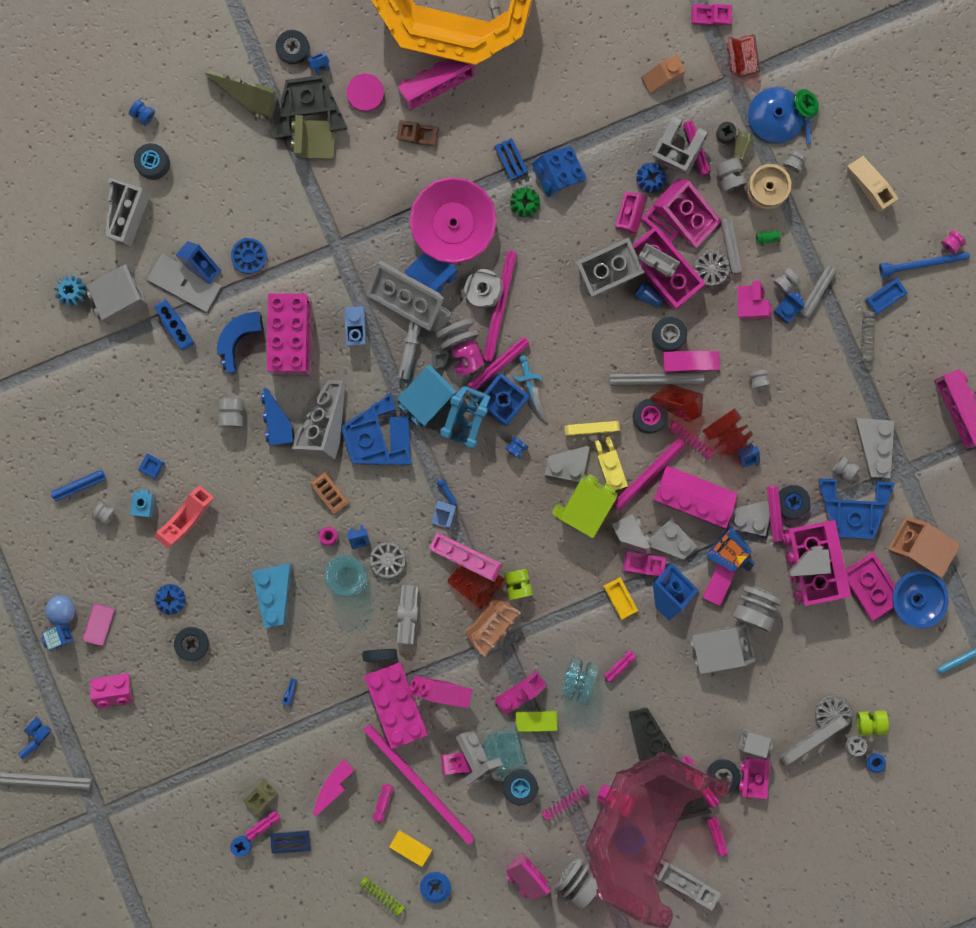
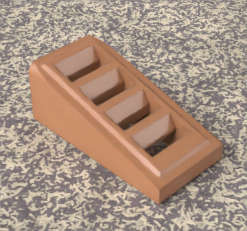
(321, 478)

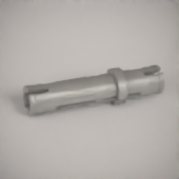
(409, 350)

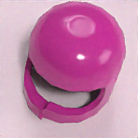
(468, 354)

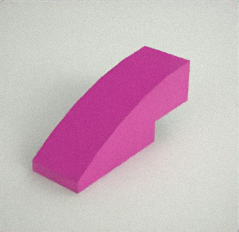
(690, 361)
(333, 787)

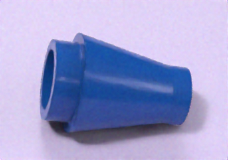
(648, 295)

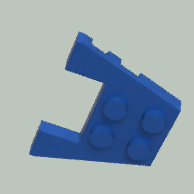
(366, 439)
(853, 517)

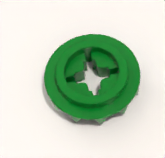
(810, 100)
(531, 208)

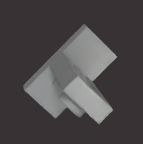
(476, 758)

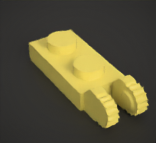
(611, 465)

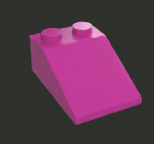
(687, 212)
(528, 878)

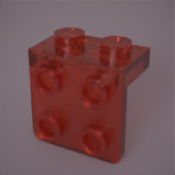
(474, 586)

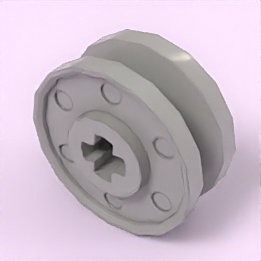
(457, 333)

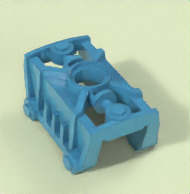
(456, 417)

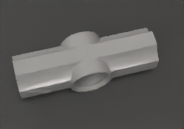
(407, 614)

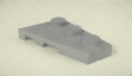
(877, 445)

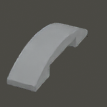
(687, 884)

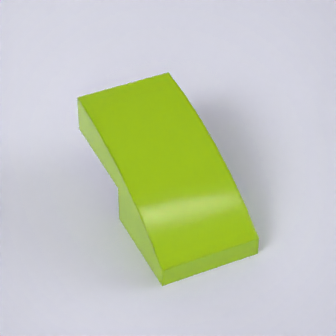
(537, 721)

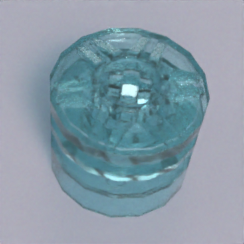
(341, 566)

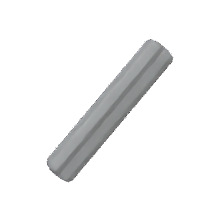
(731, 246)
(817, 292)

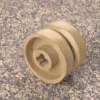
(772, 176)

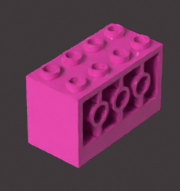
(289, 334)
(831, 585)

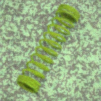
(398, 910)

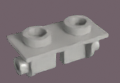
(658, 260)

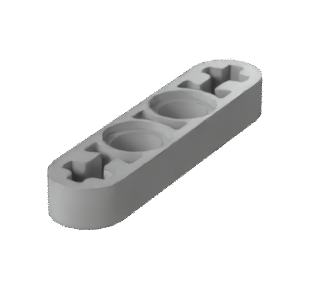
(813, 740)

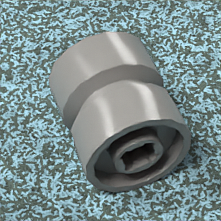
(731, 175)
(230, 413)

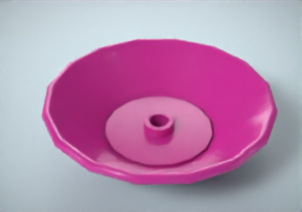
(449, 201)

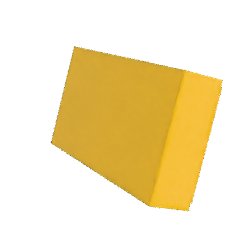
(620, 598)
(410, 848)

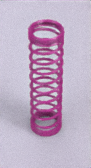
(709, 452)
(547, 817)

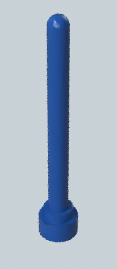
(887, 269)

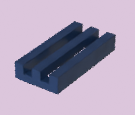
(290, 841)

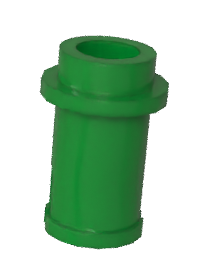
(768, 237)

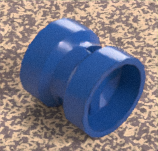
(141, 112)
(37, 730)

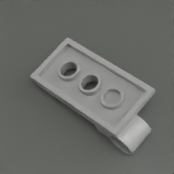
(423, 302)

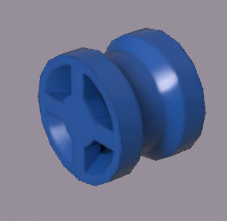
(516, 447)
(241, 842)

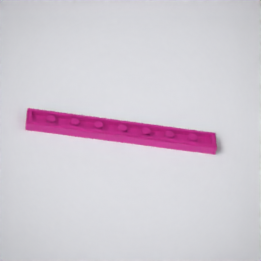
(419, 783)

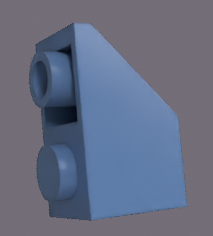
(355, 325)

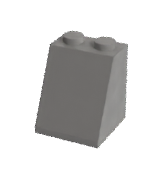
(116, 294)
(723, 649)

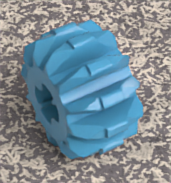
(66, 297)

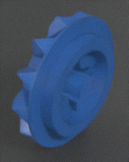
(648, 185)
(176, 606)
(425, 887)

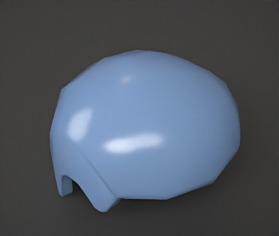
(60, 609)

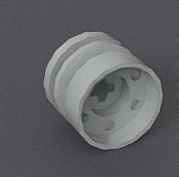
(757, 608)
(578, 882)

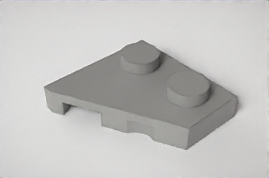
(568, 464)
(751, 518)
(672, 540)

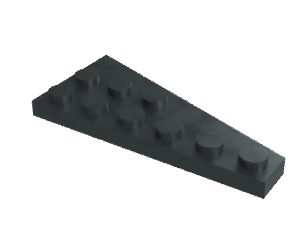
(652, 741)

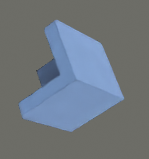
(443, 514)

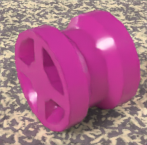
(953, 242)

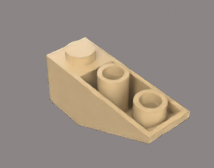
(873, 184)

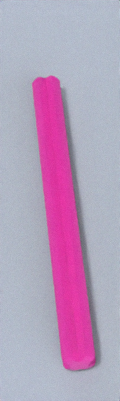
(499, 307)

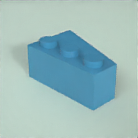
(272, 592)

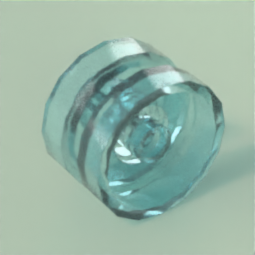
(580, 681)

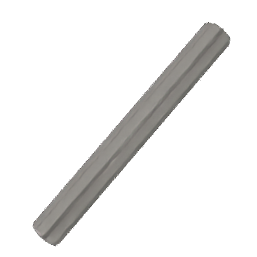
(653, 379)
(45, 781)

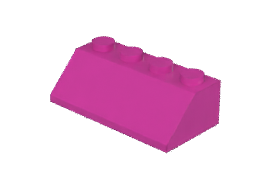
(434, 82)
(960, 405)
(695, 497)

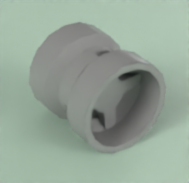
(787, 281)
(847, 470)

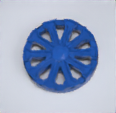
(248, 255)

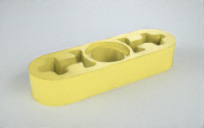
(592, 428)

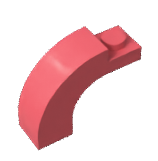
(185, 518)

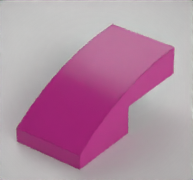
(711, 15)
(644, 564)
(454, 763)

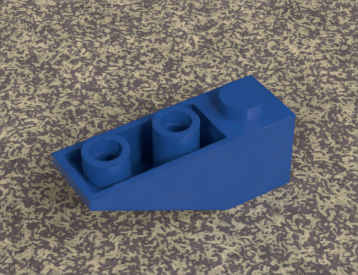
(279, 426)

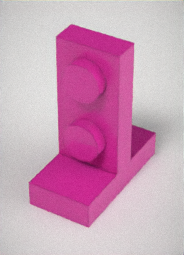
(521, 692)

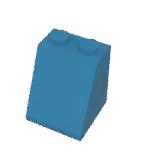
(426, 396)

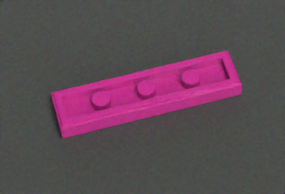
(465, 557)

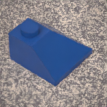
(672, 592)

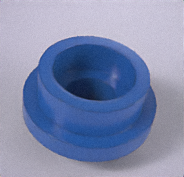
(880, 767)

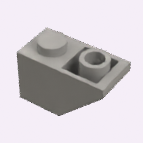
(630, 535)

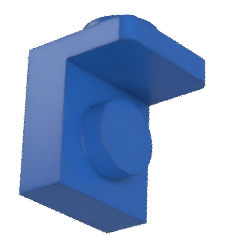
(789, 307)

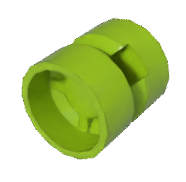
(515, 577)
(872, 723)

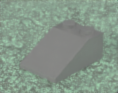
(610, 267)

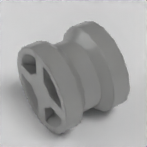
(795, 161)
(759, 379)
(103, 514)
(859, 748)

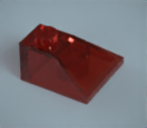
(680, 402)

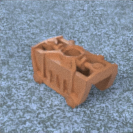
(491, 625)

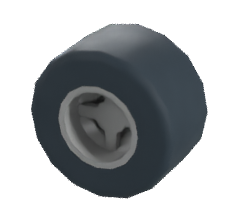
(669, 334)

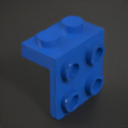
(558, 170)
(431, 272)

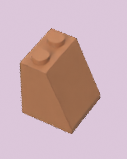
(924, 546)

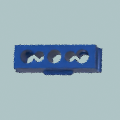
(168, 324)

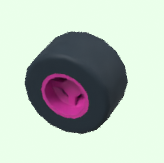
(649, 410)

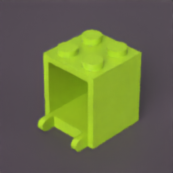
(587, 505)

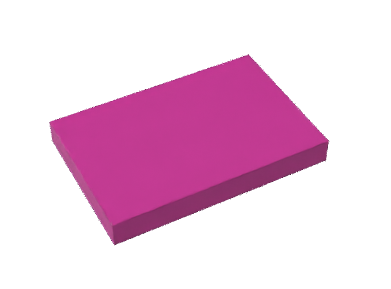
(871, 586)

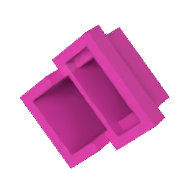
(752, 303)

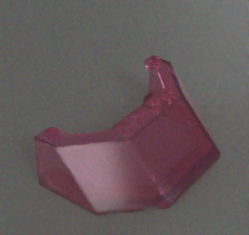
(637, 828)

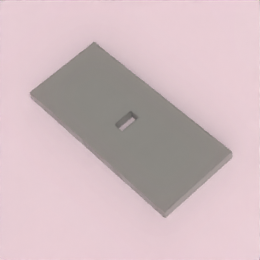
(171, 275)

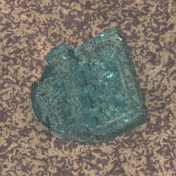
(506, 746)

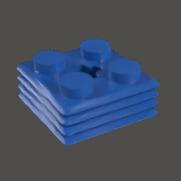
(515, 397)

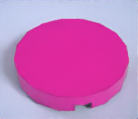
(365, 92)

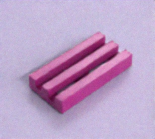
(660, 223)

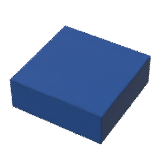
(151, 466)

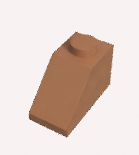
(664, 74)

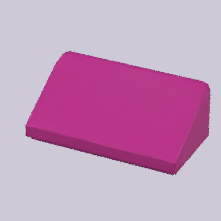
(631, 212)
(98, 624)

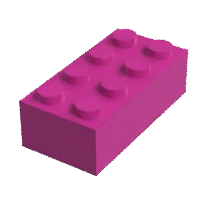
(684, 281)
(396, 705)

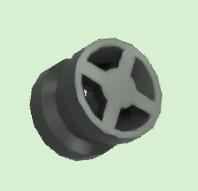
(724, 136)

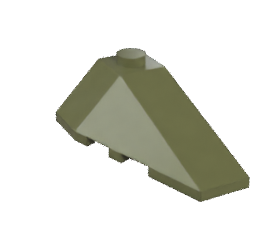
(254, 97)

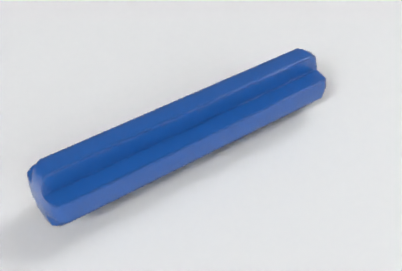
(78, 485)

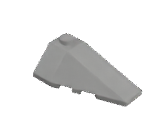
(322, 428)

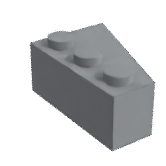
(125, 211)

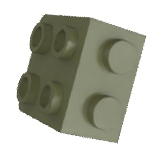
(312, 139)

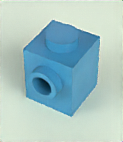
(142, 503)

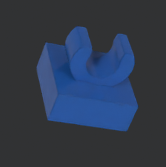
(319, 60)
(749, 456)
(358, 538)

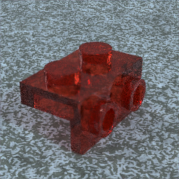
(743, 55)

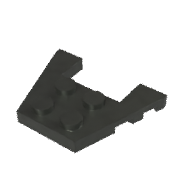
(304, 98)

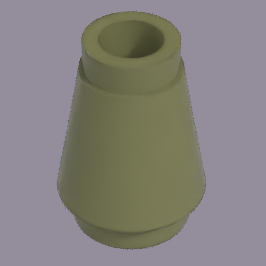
(743, 144)

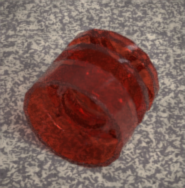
(728, 433)

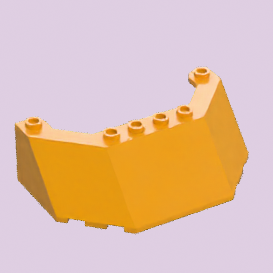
(452, 34)

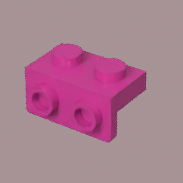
(111, 690)
(756, 778)

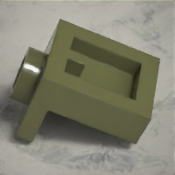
(260, 796)

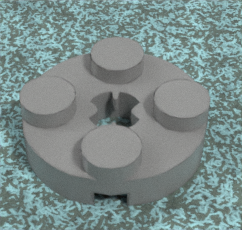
(489, 297)

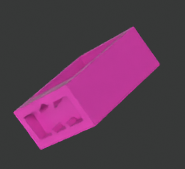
(441, 691)

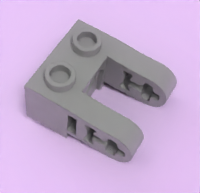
(674, 157)

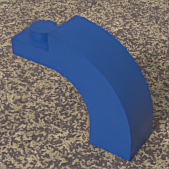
(232, 333)

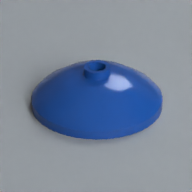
(769, 125)
(931, 601)

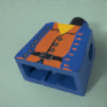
(731, 551)

